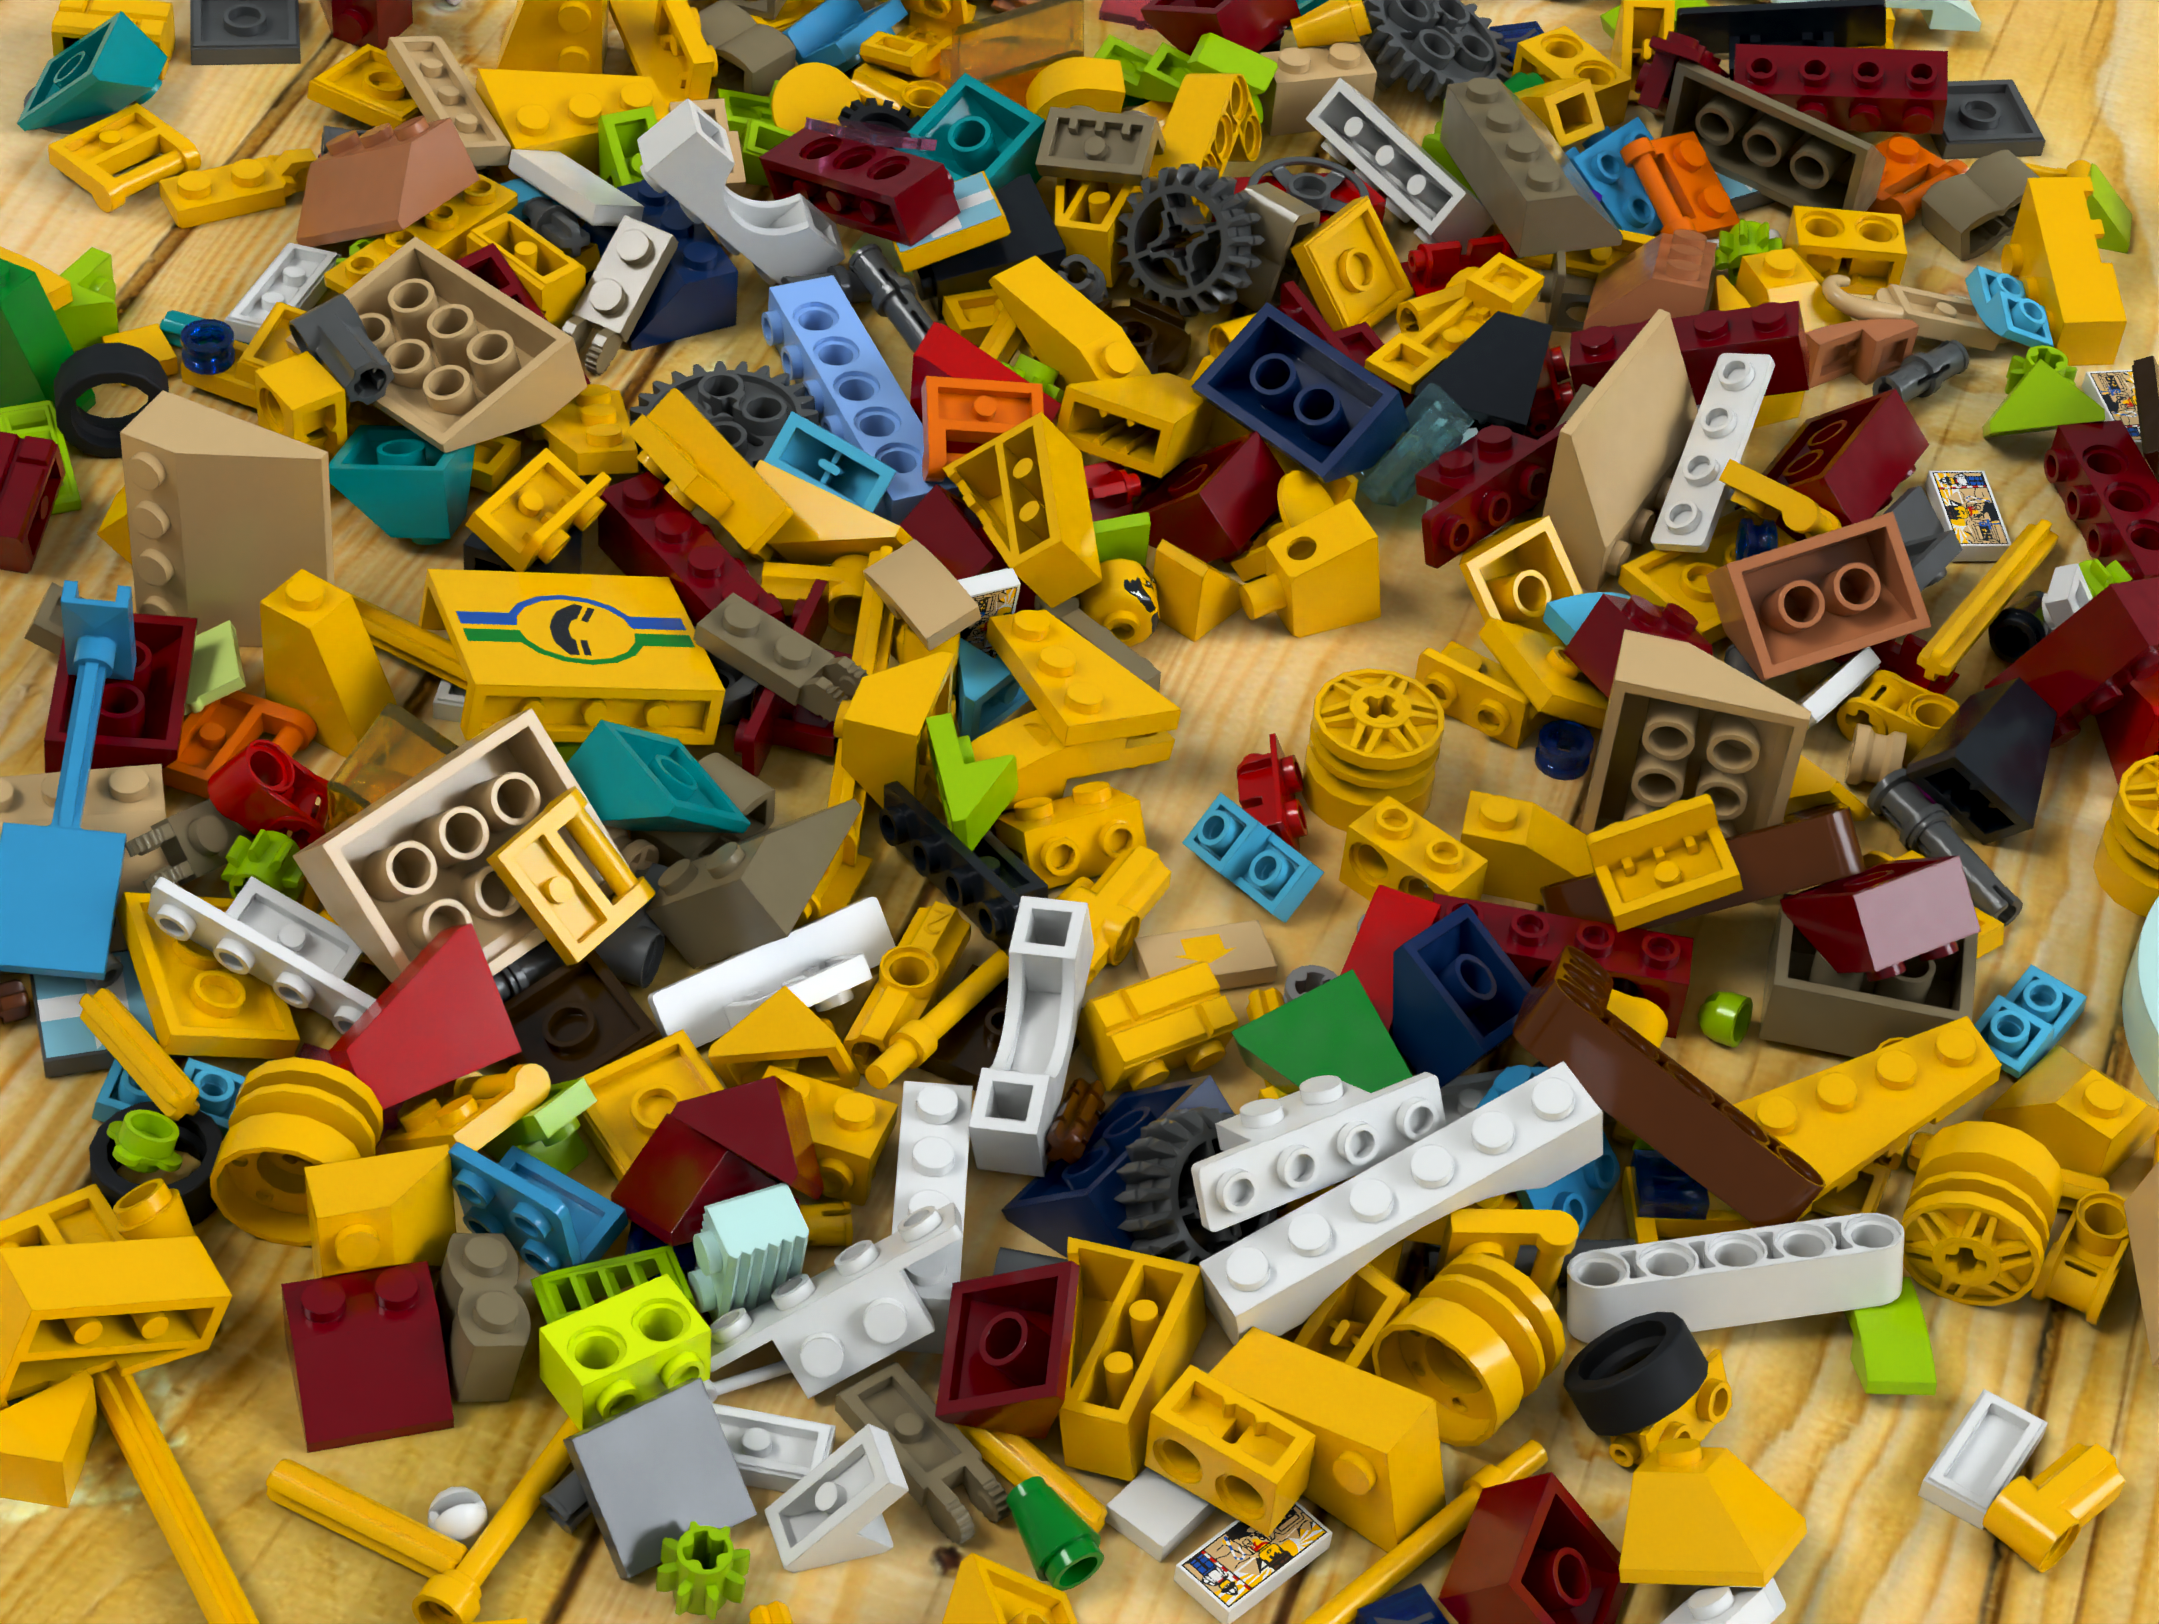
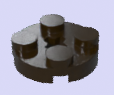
(1159, 327)

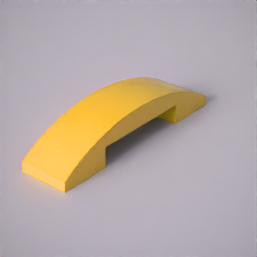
(915, 47)
(1494, 287)

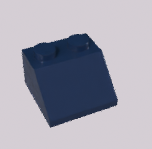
(1453, 996)

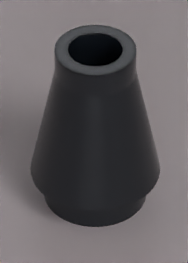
(2018, 628)

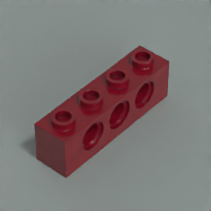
(863, 185)
(2108, 494)
(1638, 960)

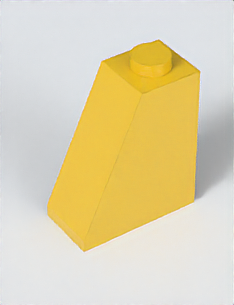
(1137, 420)
(322, 660)

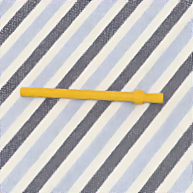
(920, 1038)
(1427, 1538)

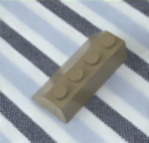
(1772, 144)
(1521, 172)

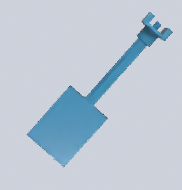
(59, 878)

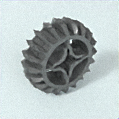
(1171, 200)
(1162, 1193)

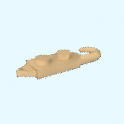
(1937, 314)

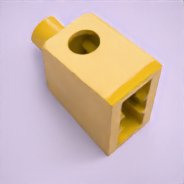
(1319, 574)

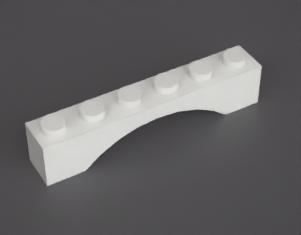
(1500, 1148)

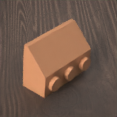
(382, 180)
(1661, 274)
(1819, 597)

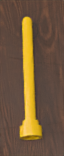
(457, 1592)

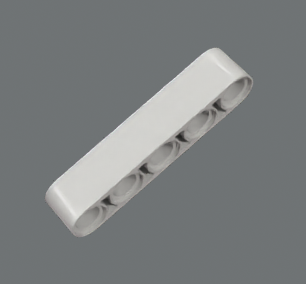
(1740, 1275)

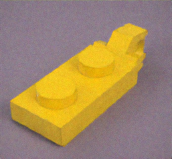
(235, 188)

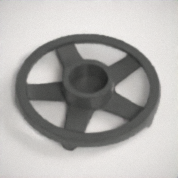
(1311, 187)

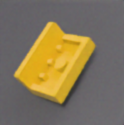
(536, 510)
(1073, 833)
(1662, 862)
(845, 1131)

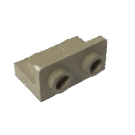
(1099, 145)

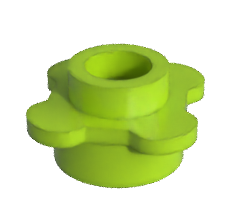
(146, 1141)

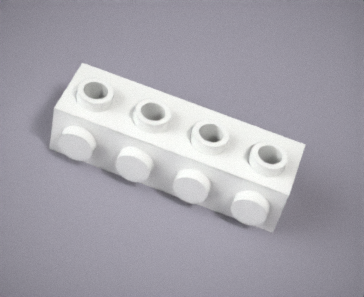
(1399, 167)

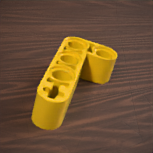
(1209, 126)

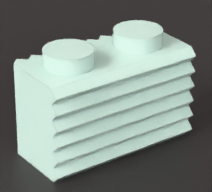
(747, 1250)

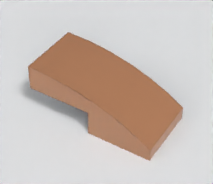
(1859, 347)

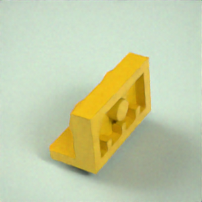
(1478, 693)

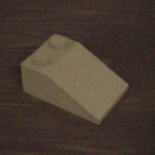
(749, 887)

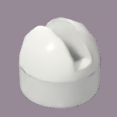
(459, 1515)

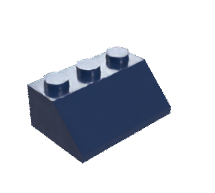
(698, 284)
(1304, 397)
(1080, 1196)

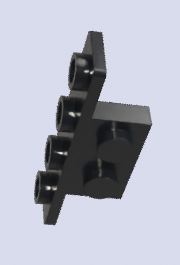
(1790, 24)
(978, 882)

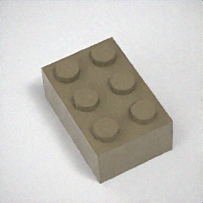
(1847, 1014)

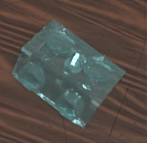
(1434, 429)

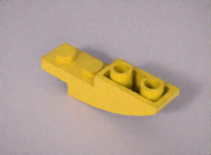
(1047, 764)

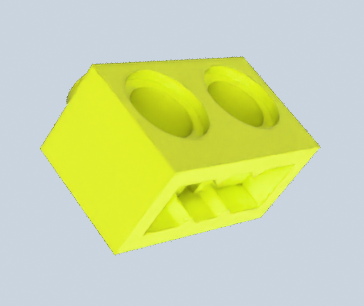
(623, 1351)

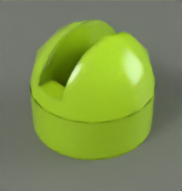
(1726, 1017)

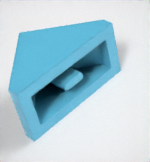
(830, 463)

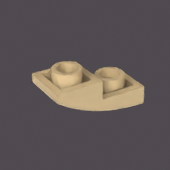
(923, 594)

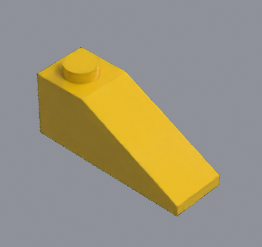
(1065, 326)
(822, 524)
(1522, 846)

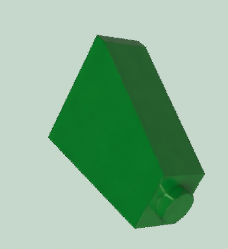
(30, 341)
(1323, 1034)

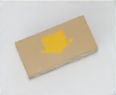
(1233, 951)

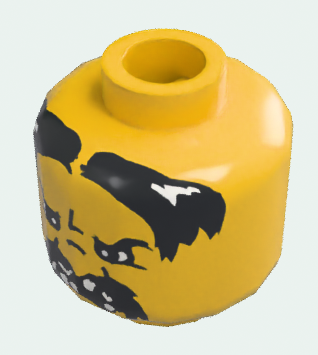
(1124, 601)

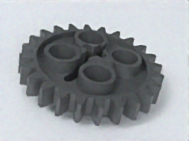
(1435, 43)
(738, 403)

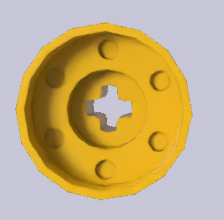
(1371, 740)
(2129, 845)
(285, 1120)
(1981, 1213)
(1473, 1344)

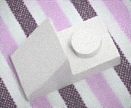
(839, 1505)

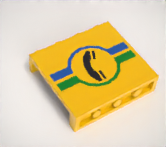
(575, 652)

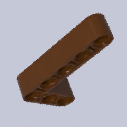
(1773, 860)
(1658, 1098)

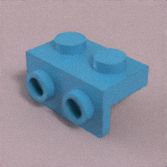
(837, 28)

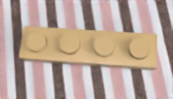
(445, 92)

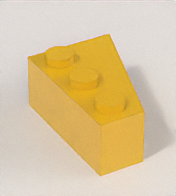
(556, 37)
(561, 108)
(1089, 223)
(2062, 269)
(1034, 507)
(103, 1309)
(1128, 1347)
(1374, 1439)

